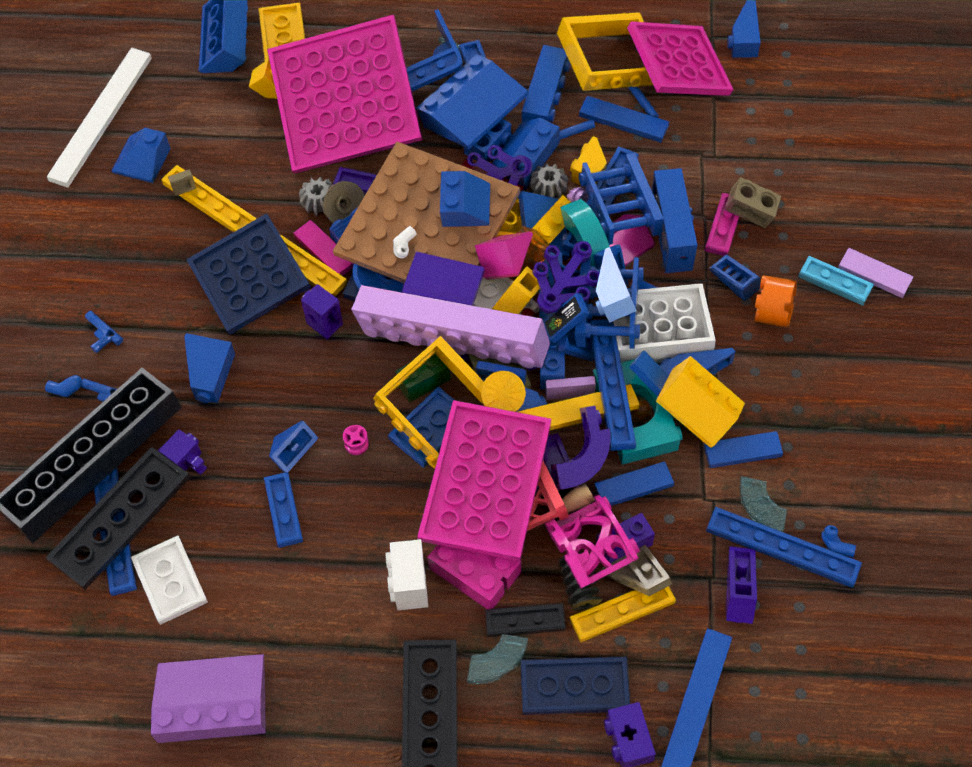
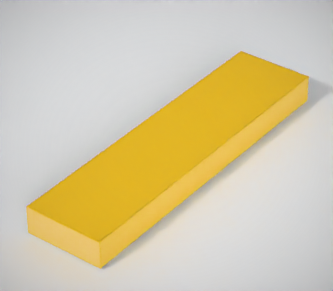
(619, 612)

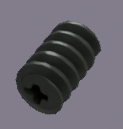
(578, 598)

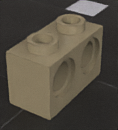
(752, 202)

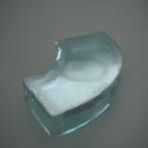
(759, 505)
(497, 662)

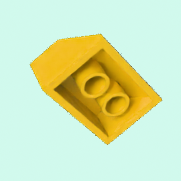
(700, 401)

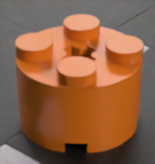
(775, 301)

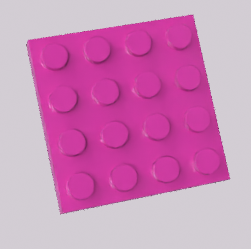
(679, 59)

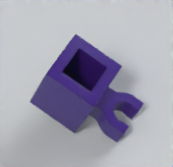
(184, 451)

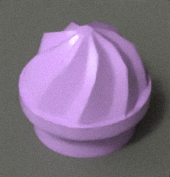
(576, 194)

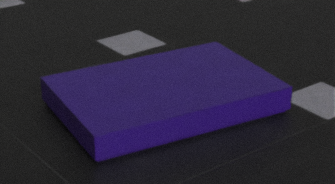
(443, 279)

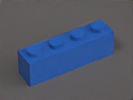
(546, 84)

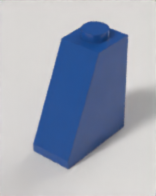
(208, 366)

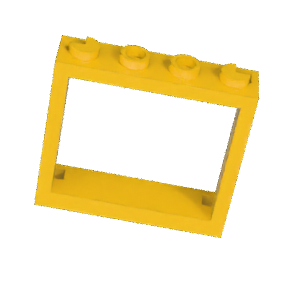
(598, 26)
(454, 363)

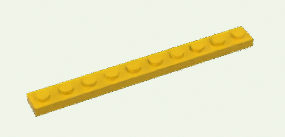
(235, 218)

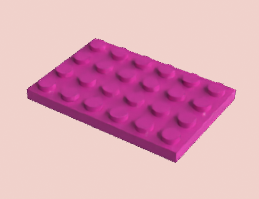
(485, 480)

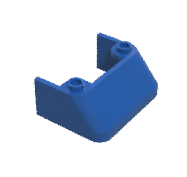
(443, 63)

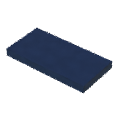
(574, 685)

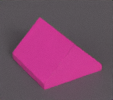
(633, 241)
(503, 255)

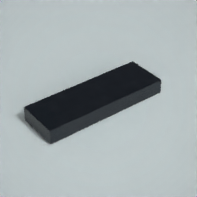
(525, 620)

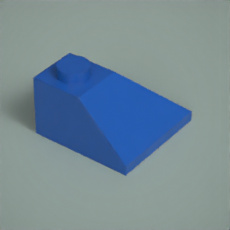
(143, 155)

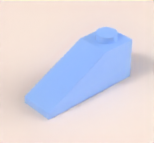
(612, 291)

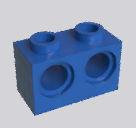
(496, 136)

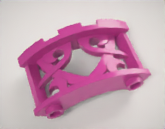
(582, 565)

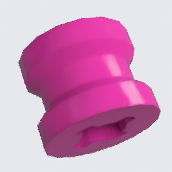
(353, 434)

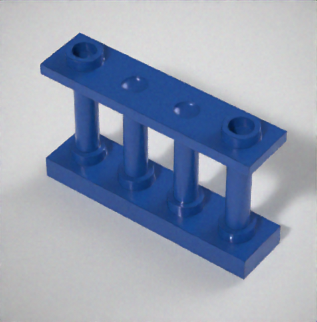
(637, 185)
(584, 329)

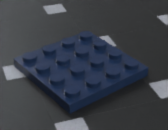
(248, 273)

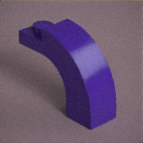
(591, 456)

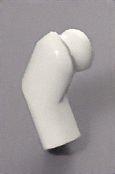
(400, 243)

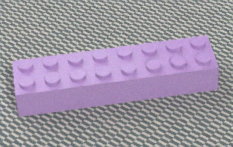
(464, 327)

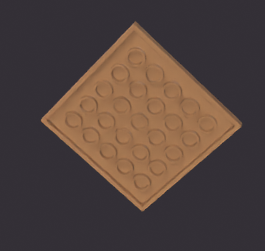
(409, 195)

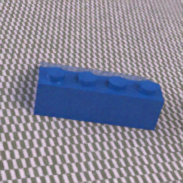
(471, 102)

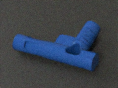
(102, 333)
(103, 390)

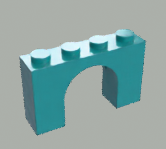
(656, 436)

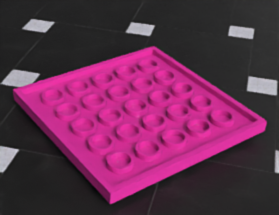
(344, 94)

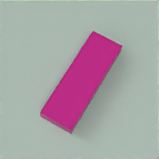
(722, 229)
(321, 247)

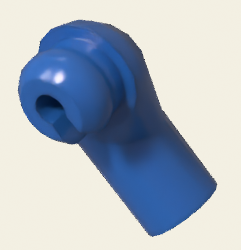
(64, 388)
(833, 543)

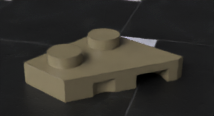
(643, 574)

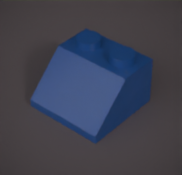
(464, 200)

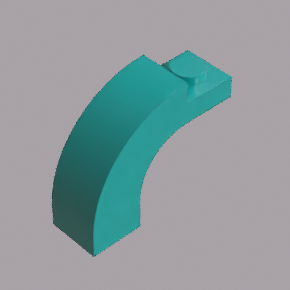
(584, 226)

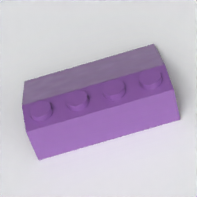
(209, 699)

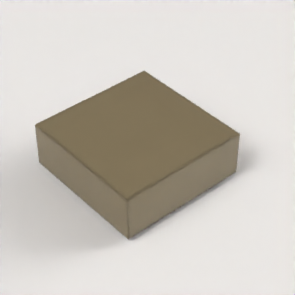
(182, 182)

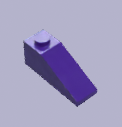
(741, 585)

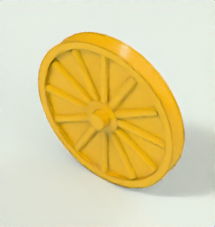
(503, 391)

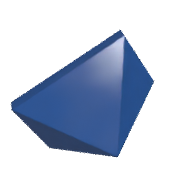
(292, 445)

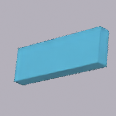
(836, 280)

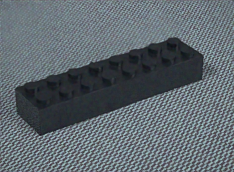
(87, 454)

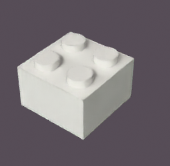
(407, 575)

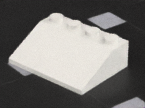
(670, 322)

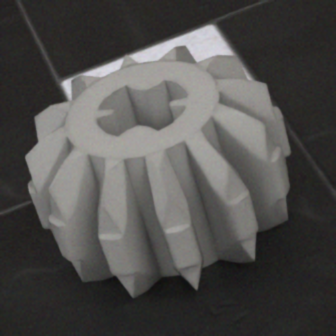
(549, 181)
(313, 195)

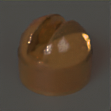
(643, 410)

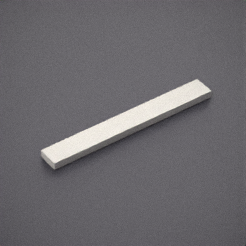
(99, 117)

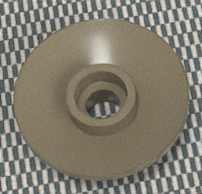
(345, 190)

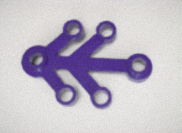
(511, 170)
(563, 279)

